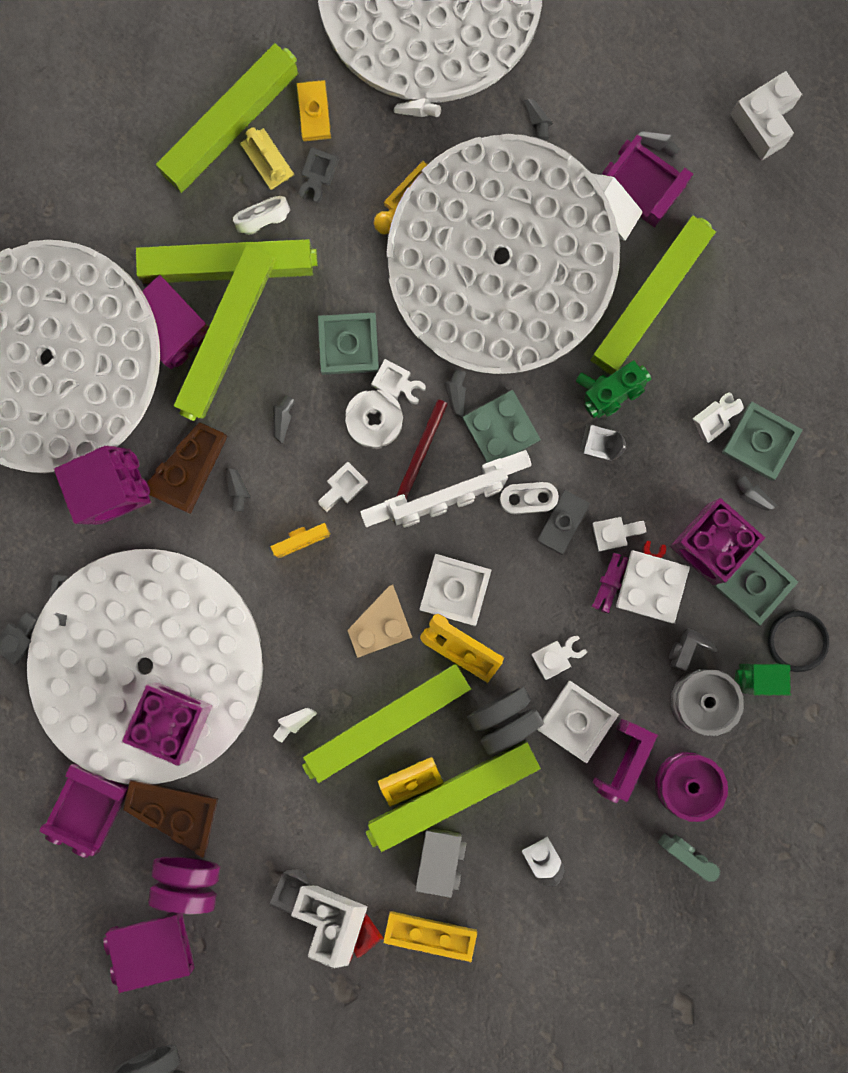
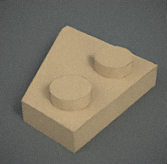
(380, 625)

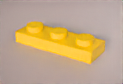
(430, 936)

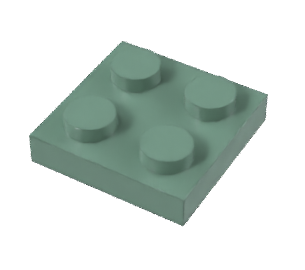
(348, 343)
(501, 428)
(762, 441)
(758, 586)

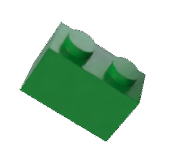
(764, 679)

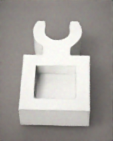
(395, 381)
(554, 659)

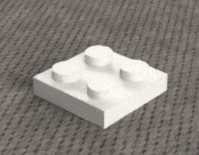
(652, 587)
(455, 589)
(578, 721)

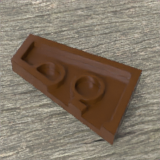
(187, 470)
(176, 812)

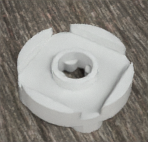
(373, 402)

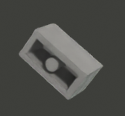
(439, 862)

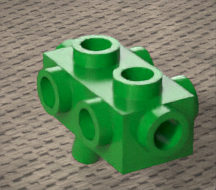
(608, 393)

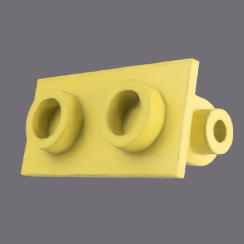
(266, 157)

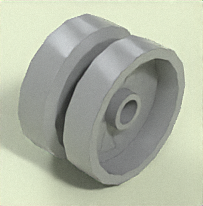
(724, 699)

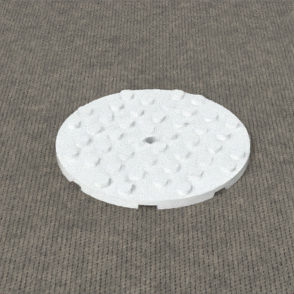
(430, 45)
(558, 240)
(102, 351)
(130, 609)

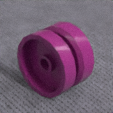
(698, 802)
(183, 885)

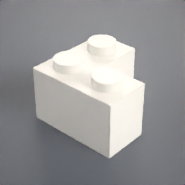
(761, 115)
(623, 206)
(336, 921)

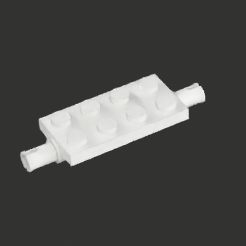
(437, 503)

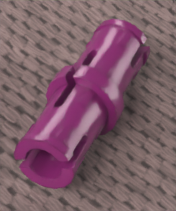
(610, 583)

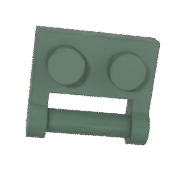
(684, 853)

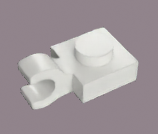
(715, 417)
(345, 484)
(613, 534)

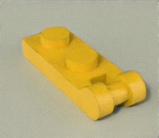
(461, 648)

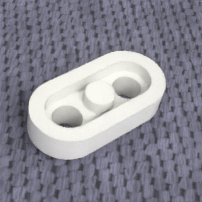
(261, 214)
(528, 498)

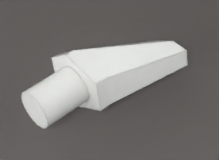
(418, 108)
(293, 723)

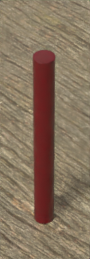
(422, 448)

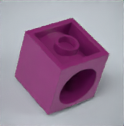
(102, 485)
(717, 542)
(167, 723)

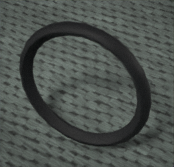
(817, 621)

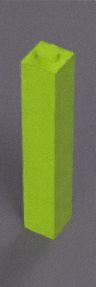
(228, 117)
(220, 260)
(653, 295)
(224, 333)
(385, 724)
(452, 796)

